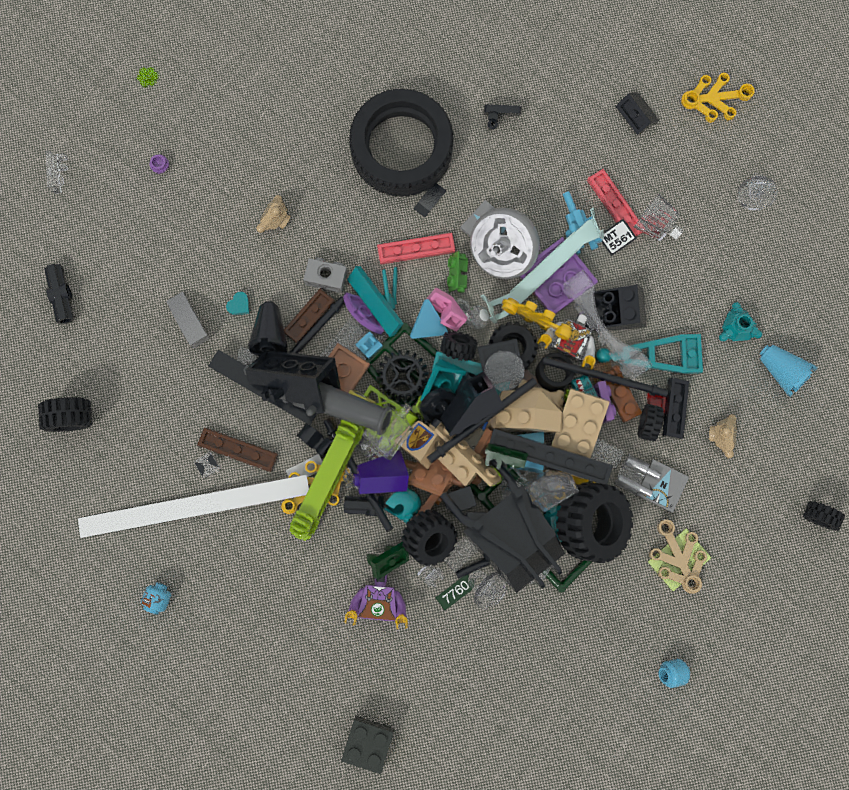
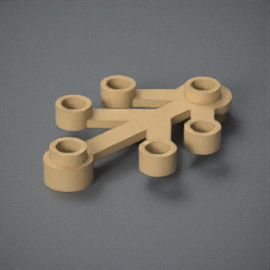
(680, 559)

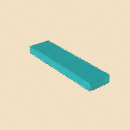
(375, 301)

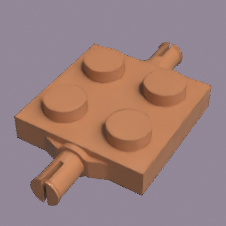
(435, 479)

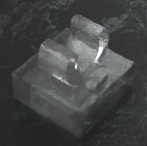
(430, 574)

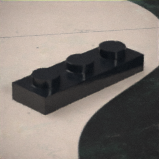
(675, 408)

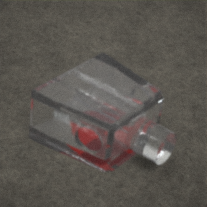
(659, 219)

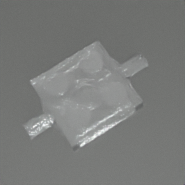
(394, 436)

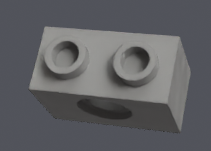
(334, 282)

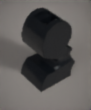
(314, 440)

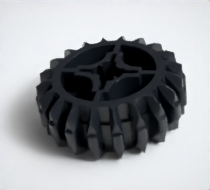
(415, 364)

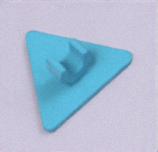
(427, 322)

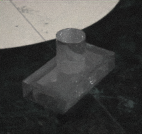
(607, 453)

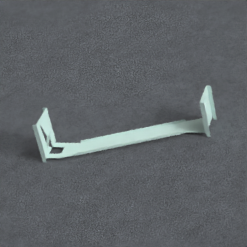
(586, 233)

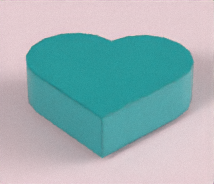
(239, 304)

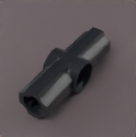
(59, 293)

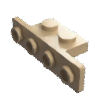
(465, 462)

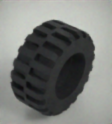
(612, 527)

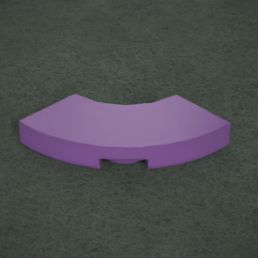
(362, 313)

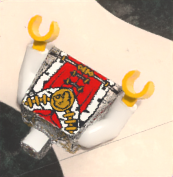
(579, 345)

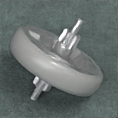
(500, 260)

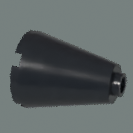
(267, 330)

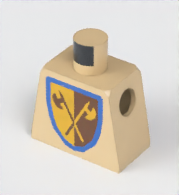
(423, 441)

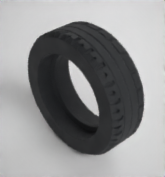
(395, 104)

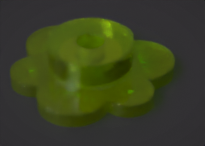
(147, 76)

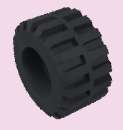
(520, 333)
(65, 414)
(429, 537)

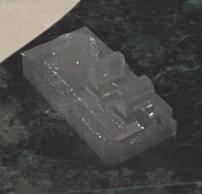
(53, 166)

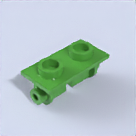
(457, 263)

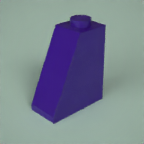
(382, 475)

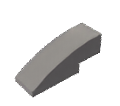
(187, 320)

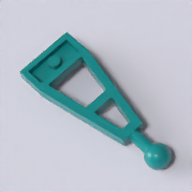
(690, 353)

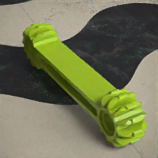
(309, 514)

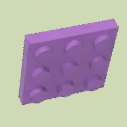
(551, 291)

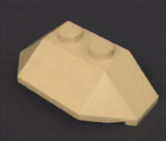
(528, 414)

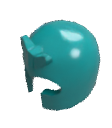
(404, 504)

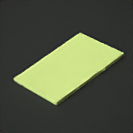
(656, 564)

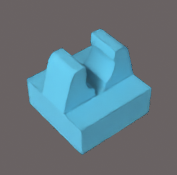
(369, 345)

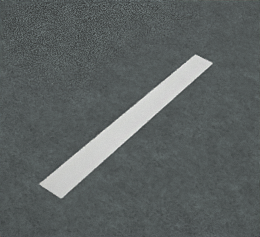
(193, 506)

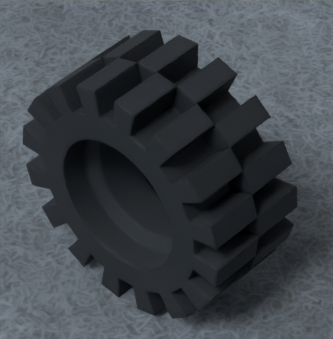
(458, 345)
(824, 516)

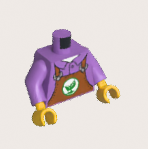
(378, 603)

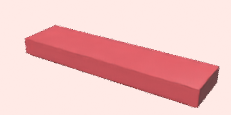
(613, 199)
(416, 248)

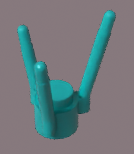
(390, 298)

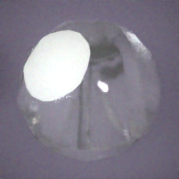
(477, 317)

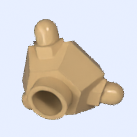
(274, 215)
(725, 435)

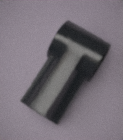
(361, 505)

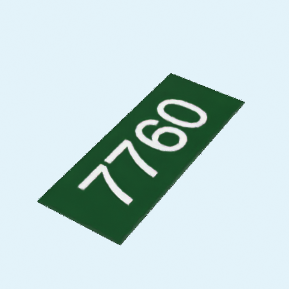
(454, 593)

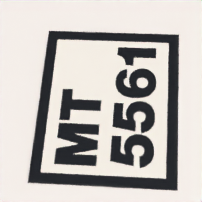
(618, 237)

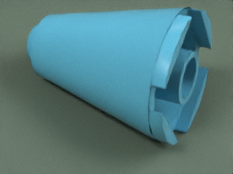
(786, 368)

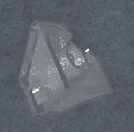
(550, 488)

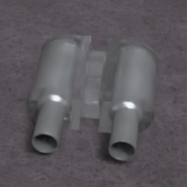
(632, 474)

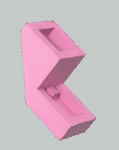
(451, 313)

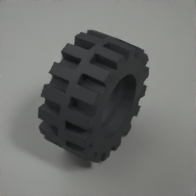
(650, 422)

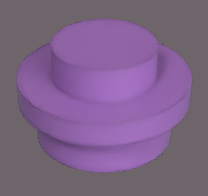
(159, 164)

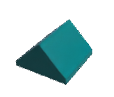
(445, 376)

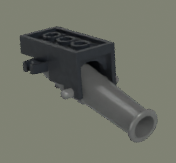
(314, 386)

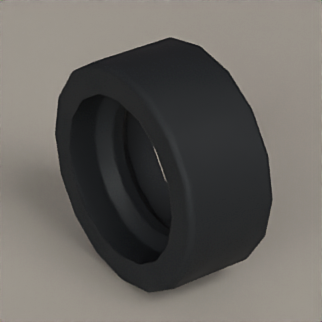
(548, 384)

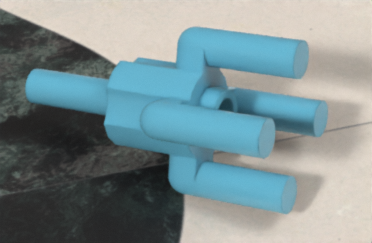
(576, 220)

